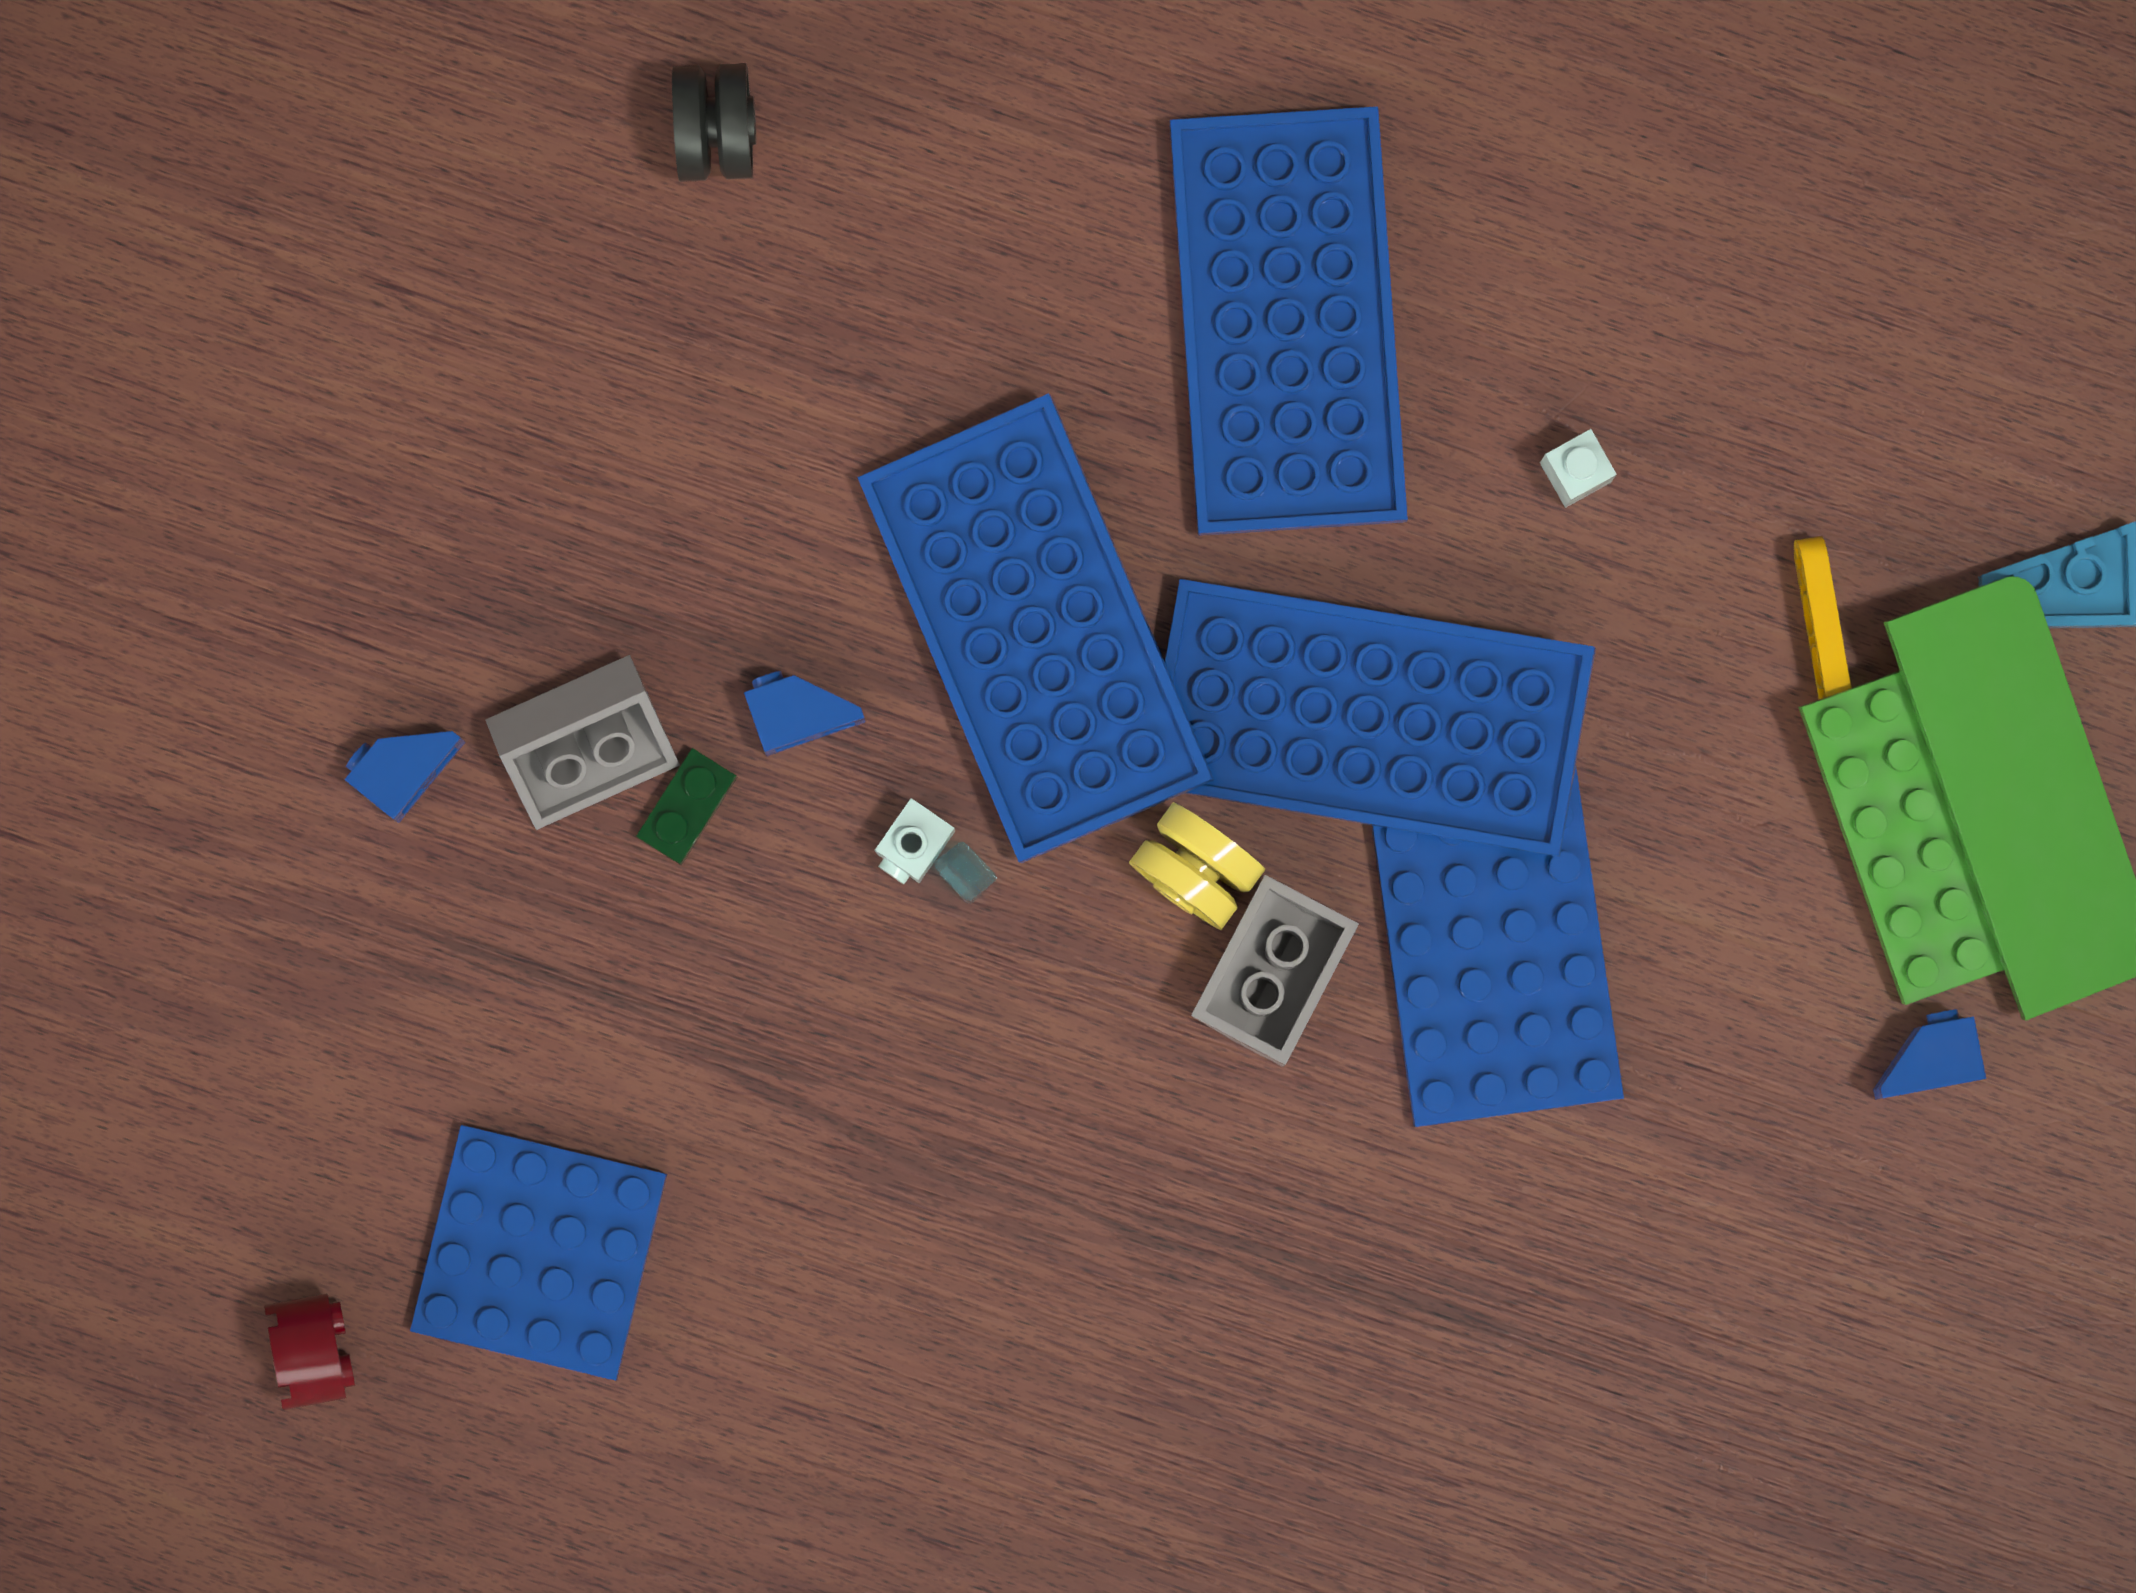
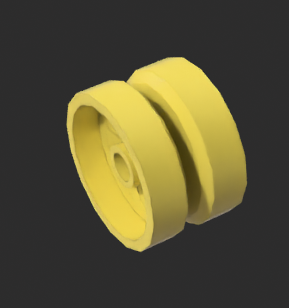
(1192, 872)

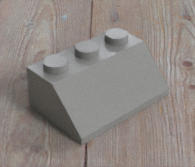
(582, 742)
(1274, 970)

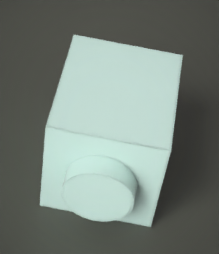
(1578, 468)

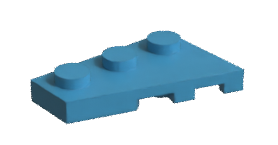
(2083, 582)

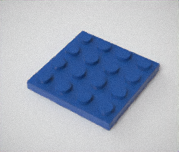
(538, 1252)

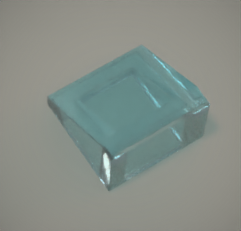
(965, 872)

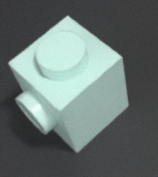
(913, 843)

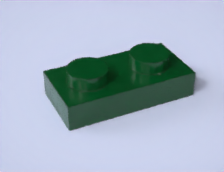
(686, 806)

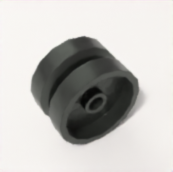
(718, 122)

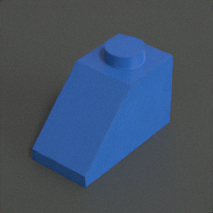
(796, 712)
(401, 769)
(1934, 1057)

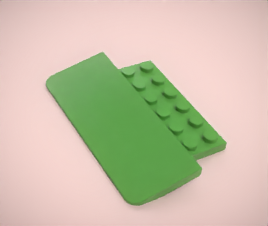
(1979, 807)

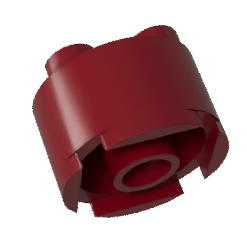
(307, 1350)

